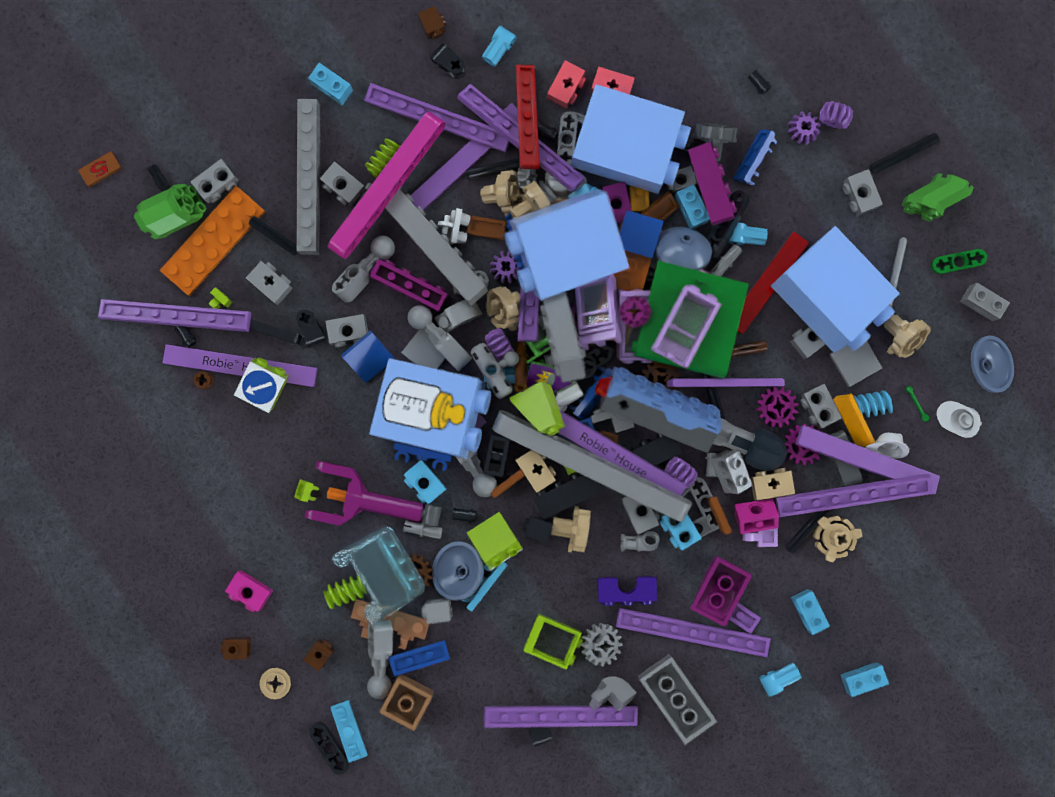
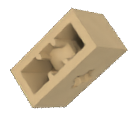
(537, 481)
(783, 487)

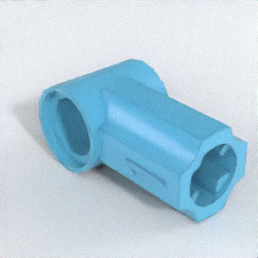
(500, 43)
(748, 235)
(777, 680)

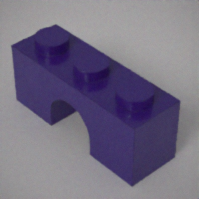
(644, 591)

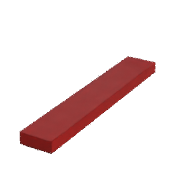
(527, 117)
(762, 289)

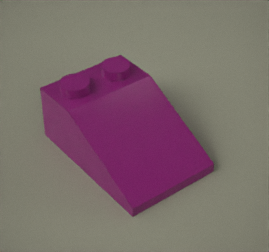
(720, 590)

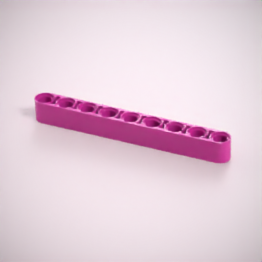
(386, 185)

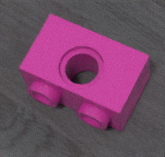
(756, 516)
(260, 591)

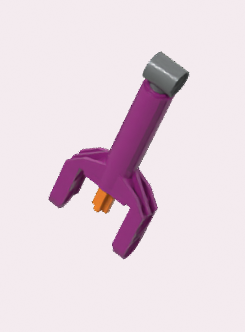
(359, 498)

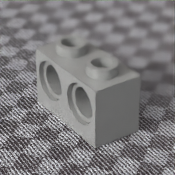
(212, 177)
(824, 404)
(731, 471)

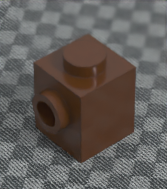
(432, 22)
(236, 648)
(319, 654)

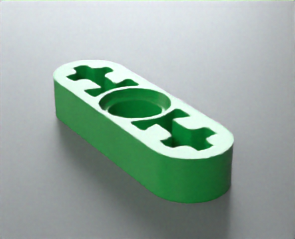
(944, 259)

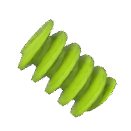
(383, 157)
(343, 592)

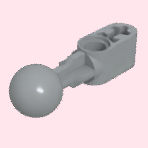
(356, 276)
(421, 318)
(483, 483)
(379, 649)

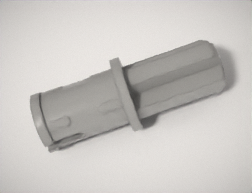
(726, 261)
(423, 529)

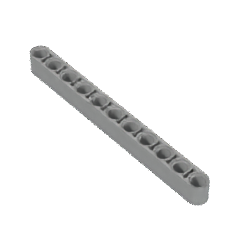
(592, 466)

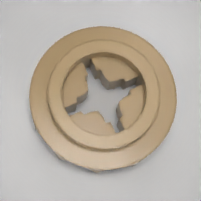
(268, 688)

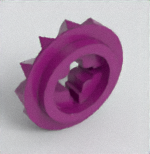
(640, 318)

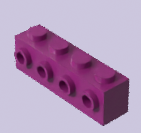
(711, 183)
(409, 286)

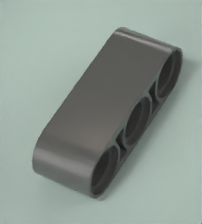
(847, 473)

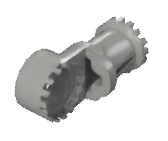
(638, 542)

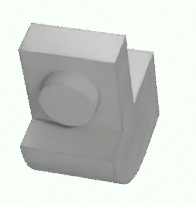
(457, 315)
(618, 423)
(614, 690)

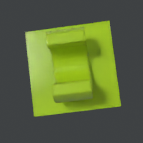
(220, 298)
(304, 489)

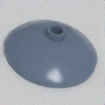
(683, 248)
(992, 364)
(449, 569)

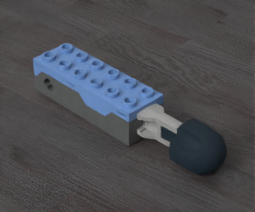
(685, 418)

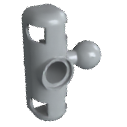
(485, 360)

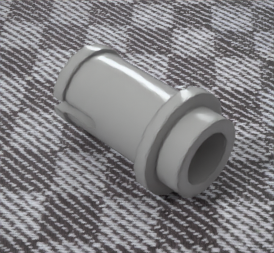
(710, 471)

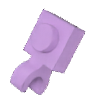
(764, 538)

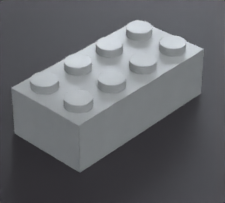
(562, 338)
(677, 699)

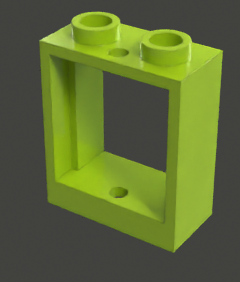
(569, 657)

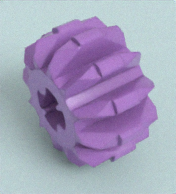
(836, 115)
(804, 135)
(498, 267)
(498, 343)
(681, 471)

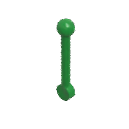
(924, 417)

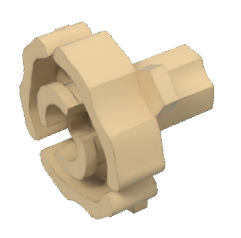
(504, 191)
(532, 200)
(504, 307)
(906, 335)
(575, 529)
(847, 539)

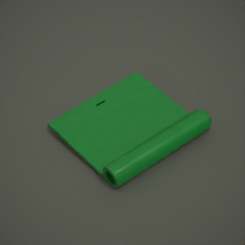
(718, 342)

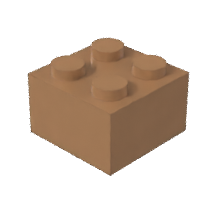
(406, 701)

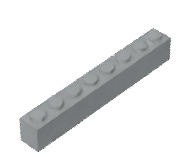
(308, 176)
(437, 247)

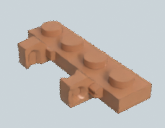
(405, 624)

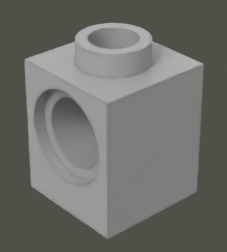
(688, 175)

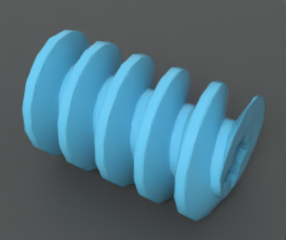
(874, 402)

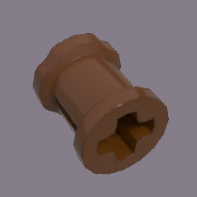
(197, 377)

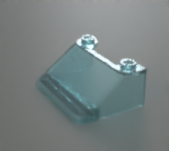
(383, 571)

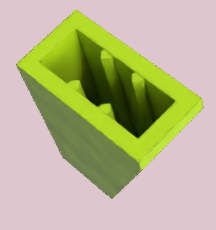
(540, 408)

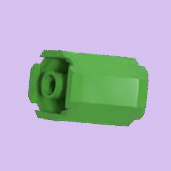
(937, 196)
(169, 211)

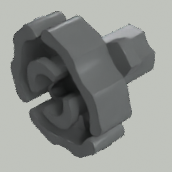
(715, 134)

